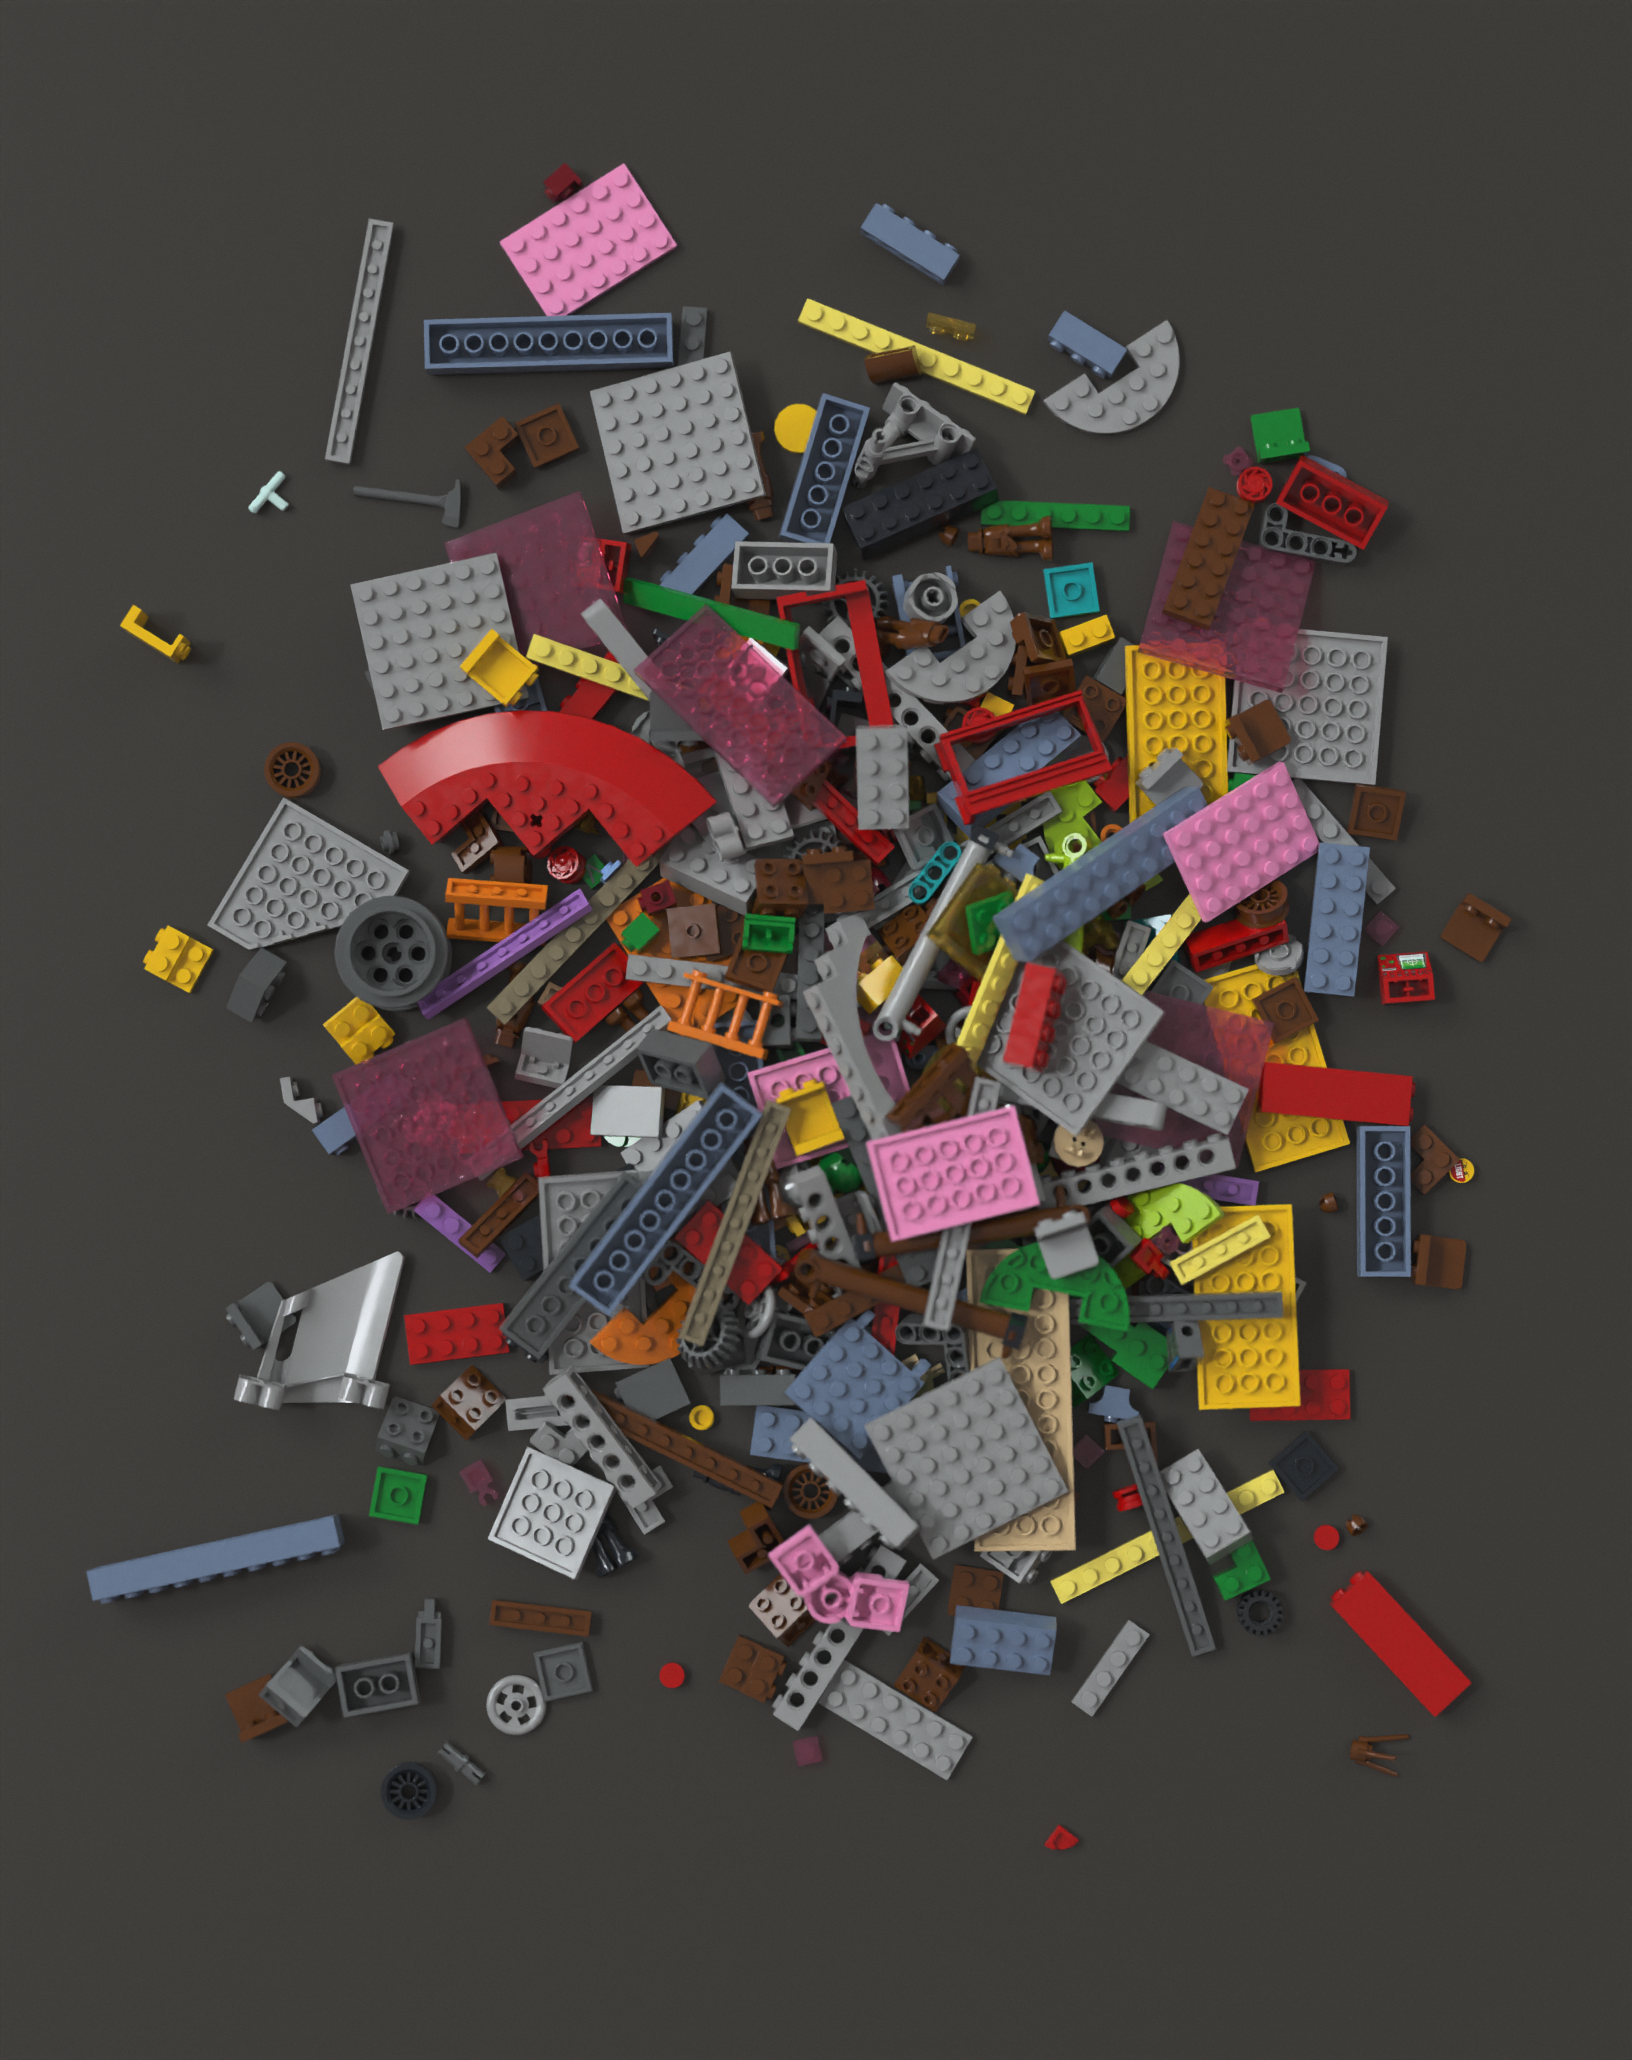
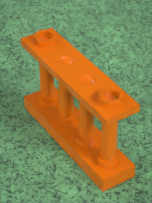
(491, 894)
(707, 1031)

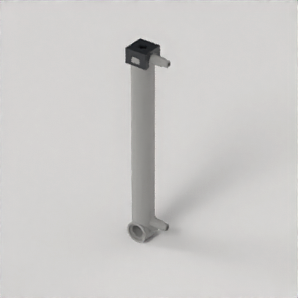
(925, 951)

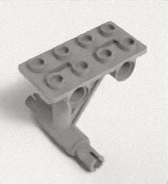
(936, 434)

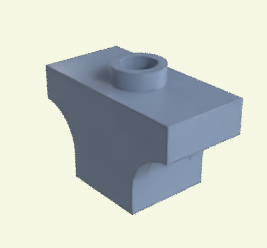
(1018, 865)
(1113, 1404)

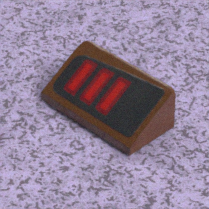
(647, 544)

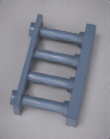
(900, 588)

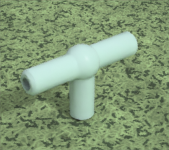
(267, 492)

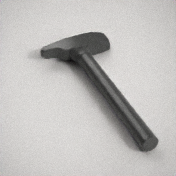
(449, 502)

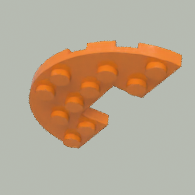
(656, 1337)

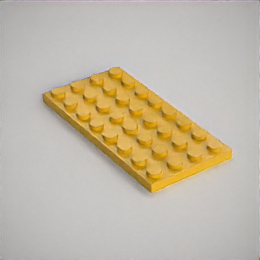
(1174, 709)
(1275, 1137)
(1255, 1358)

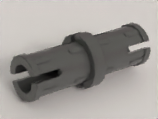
(461, 1763)

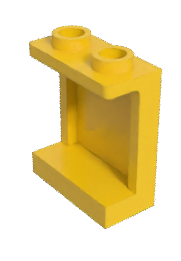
(134, 623)
(499, 669)
(811, 1117)

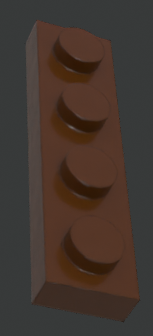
(500, 1215)
(540, 1617)

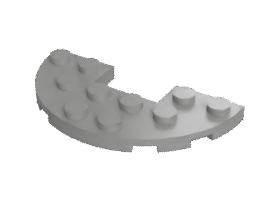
(1129, 400)
(970, 669)

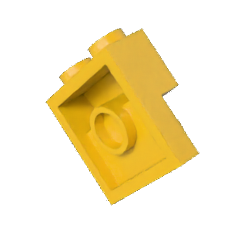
(177, 958)
(359, 1030)

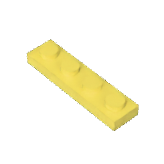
(1219, 1249)

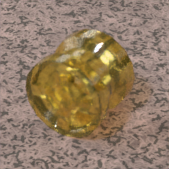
(501, 1181)

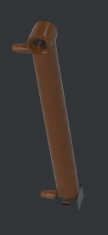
(989, 1229)
(907, 1296)

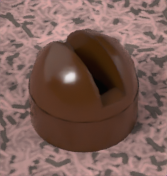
(950, 535)
(1328, 1203)
(1356, 1525)

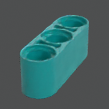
(923, 878)

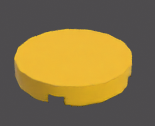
(794, 426)

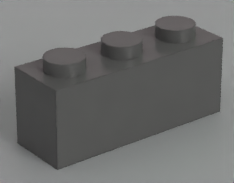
(755, 1388)

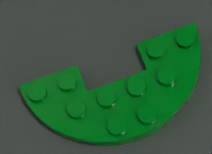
(1024, 1269)

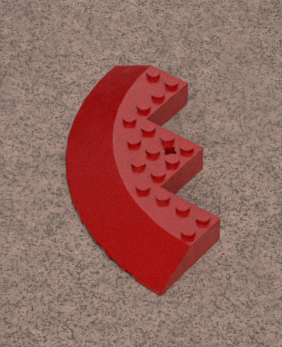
(546, 768)

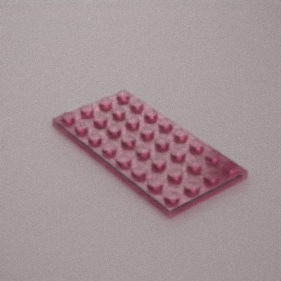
(740, 705)

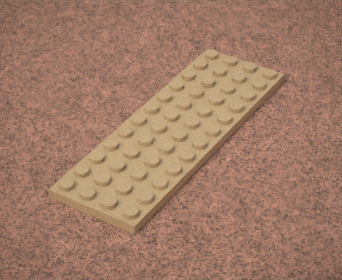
(1044, 1383)

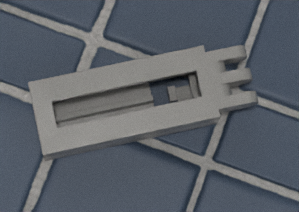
(532, 1413)

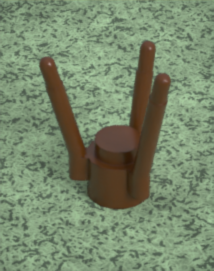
(1362, 1752)

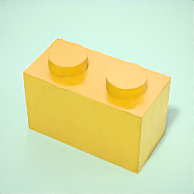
(1087, 636)
(876, 986)

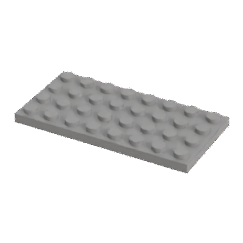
(563, 1208)

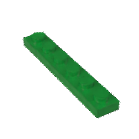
(1063, 515)

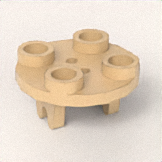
(1073, 1152)

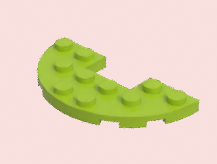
(1075, 803)
(1167, 1205)

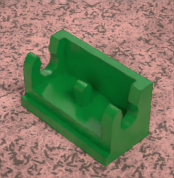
(768, 933)

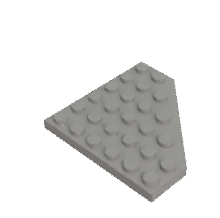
(301, 881)

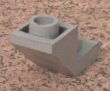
(307, 1108)

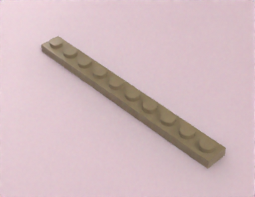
(570, 939)
(734, 1222)

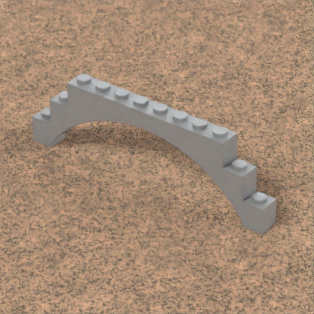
(836, 1015)

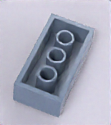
(1003, 1640)

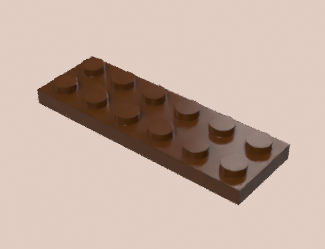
(1208, 558)

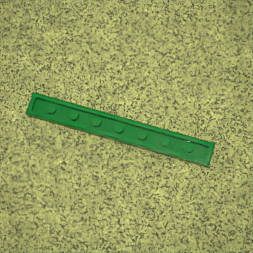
(685, 605)

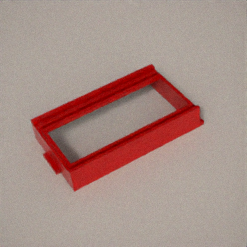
(865, 644)
(1029, 784)

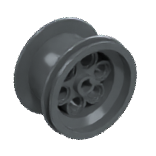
(360, 933)

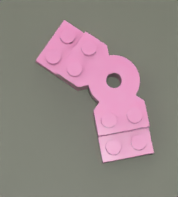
(862, 1598)

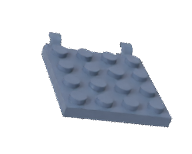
(853, 1384)

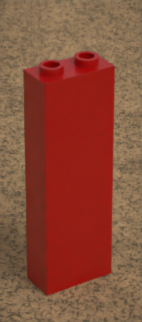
(1335, 1094)
(1399, 1642)

